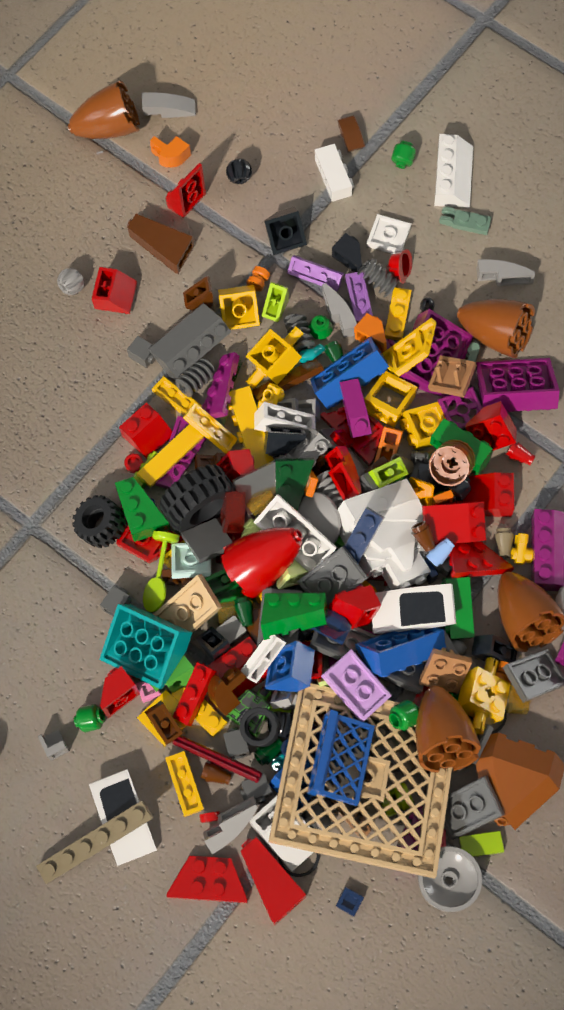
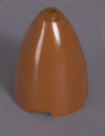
(106, 114)
(499, 324)
(528, 612)
(444, 733)

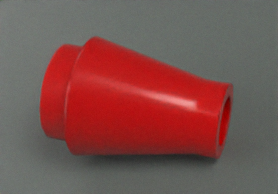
(520, 453)

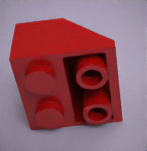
(113, 291)
(493, 426)
(237, 463)
(356, 605)

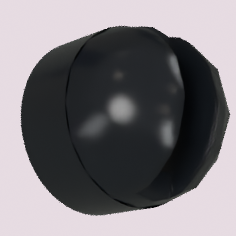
(423, 303)

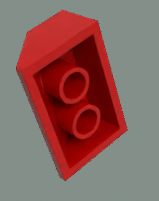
(237, 657)

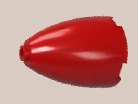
(261, 558)

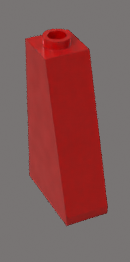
(273, 883)

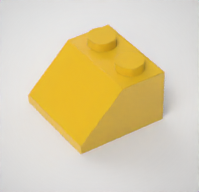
(239, 307)

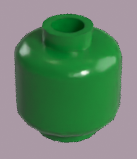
(403, 154)
(404, 715)
(89, 718)

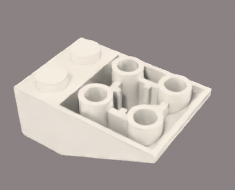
(262, 825)

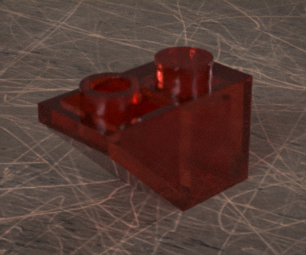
(233, 512)

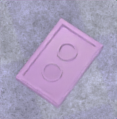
(356, 685)

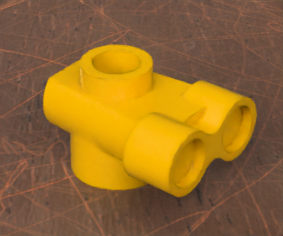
(272, 395)
(521, 553)

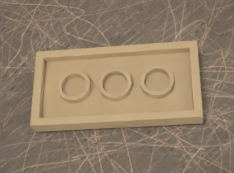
(191, 605)

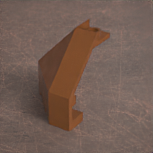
(519, 776)

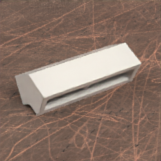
(263, 657)

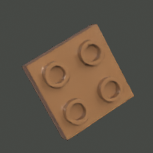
(452, 376)
(445, 670)

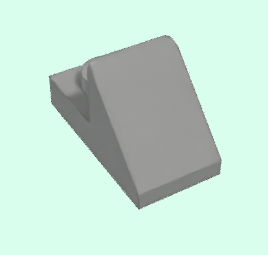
(283, 700)

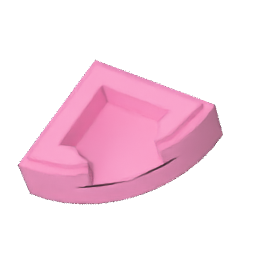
(147, 692)

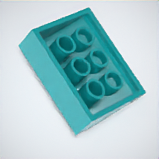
(144, 645)

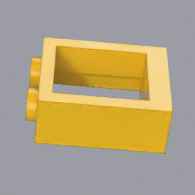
(390, 414)

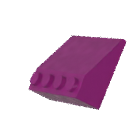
(447, 341)
(518, 384)
(548, 549)

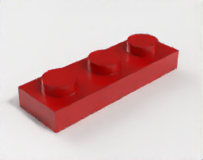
(193, 694)

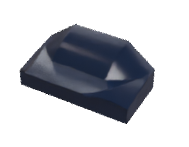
(336, 627)

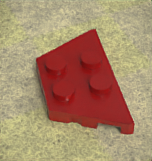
(364, 446)
(145, 549)
(476, 559)
(208, 880)

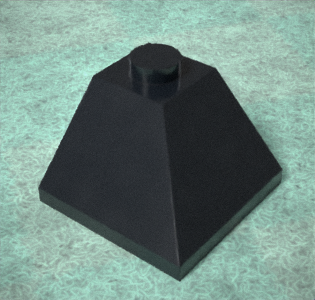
(285, 231)

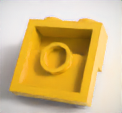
(421, 424)

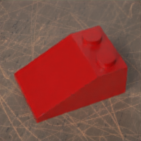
(187, 192)
(495, 491)
(456, 521)

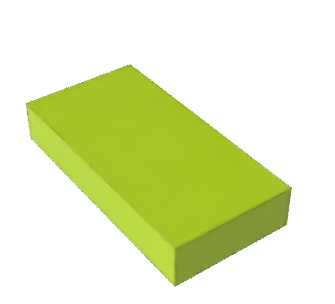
(482, 844)

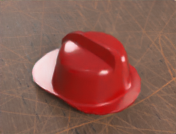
(400, 265)

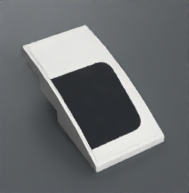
(415, 608)
(112, 797)

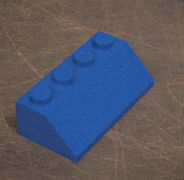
(360, 363)
(399, 650)

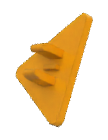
(423, 490)

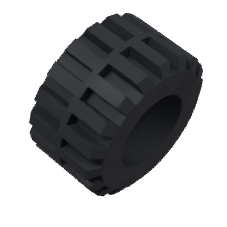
(90, 512)

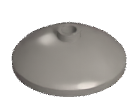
(322, 514)
(465, 876)

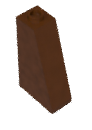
(161, 241)

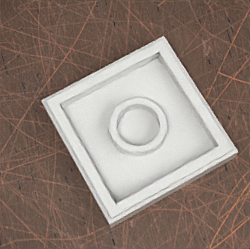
(388, 234)

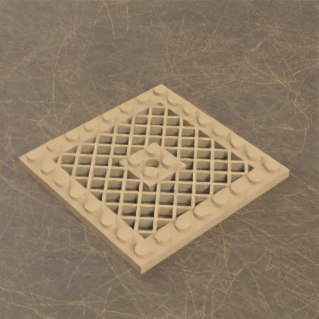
(342, 845)

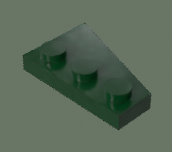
(291, 479)

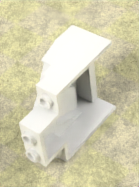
(394, 548)

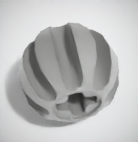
(70, 281)

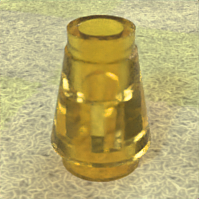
(260, 502)

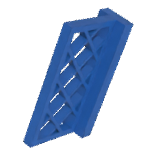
(323, 757)

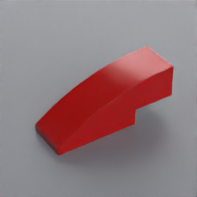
(343, 472)

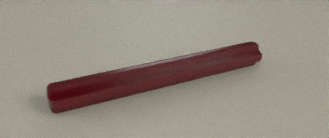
(218, 758)

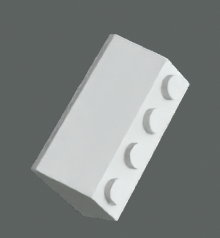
(453, 172)
(314, 546)

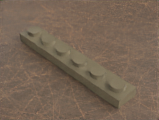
(94, 842)

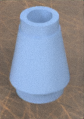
(440, 552)

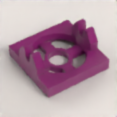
(450, 400)

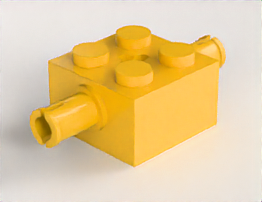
(274, 356)
(484, 695)

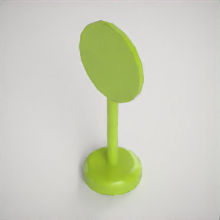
(155, 590)

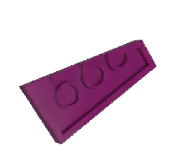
(218, 393)
(180, 468)

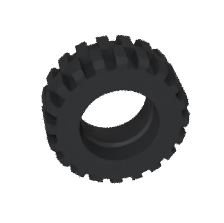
(196, 497)

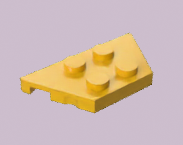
(411, 348)

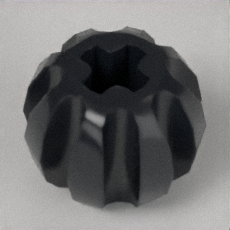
(239, 171)
(285, 722)

